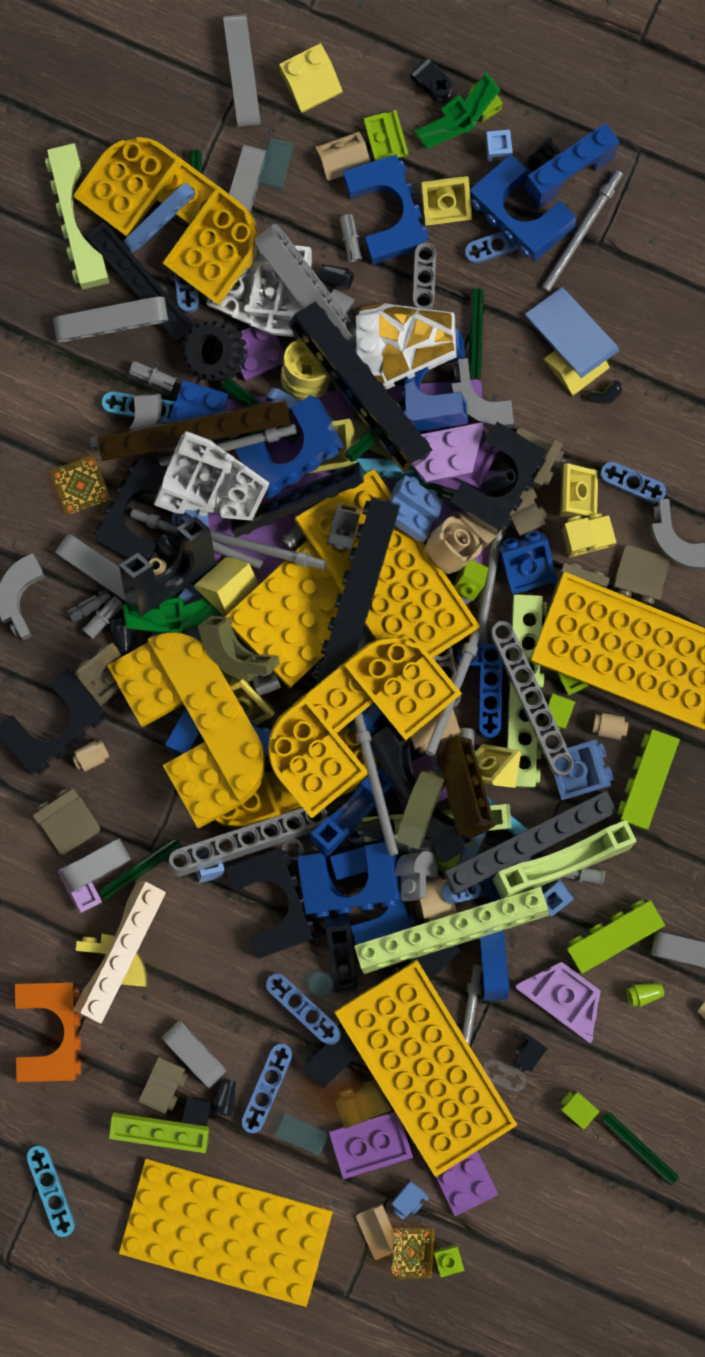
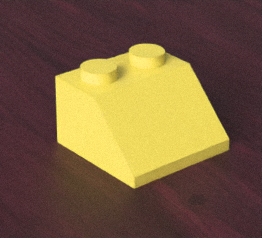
(310, 78)

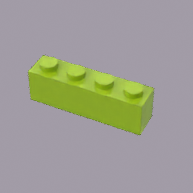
(648, 780)
(615, 936)

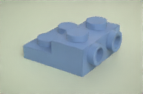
(417, 508)
(587, 771)

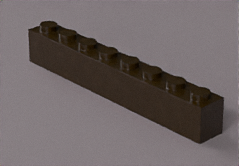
(208, 426)

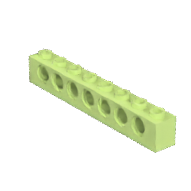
(522, 606)
(452, 930)

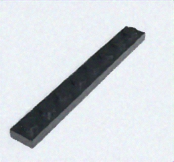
(529, 842)

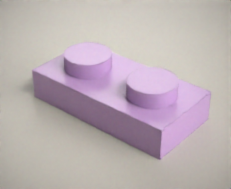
(84, 897)

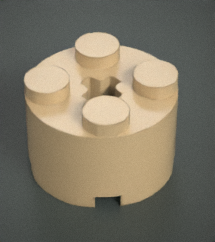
(453, 544)
(434, 905)

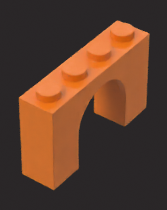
(63, 1063)

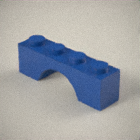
(346, 819)

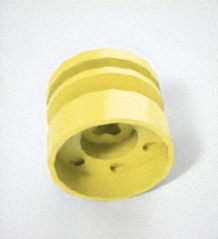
(302, 374)

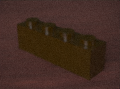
(464, 787)

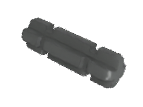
(89, 605)

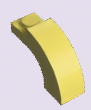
(136, 973)

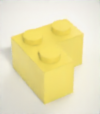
(587, 534)

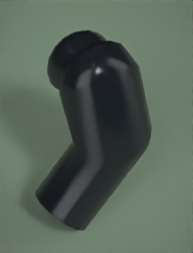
(608, 395)

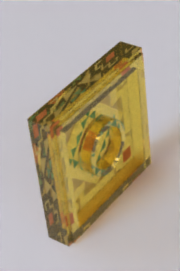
(80, 485)
(412, 1253)

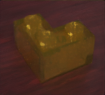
(361, 1104)

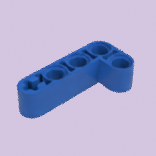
(487, 691)
(494, 966)

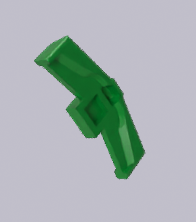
(460, 114)
(171, 616)

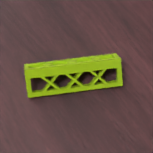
(159, 1132)

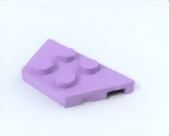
(452, 453)
(565, 997)

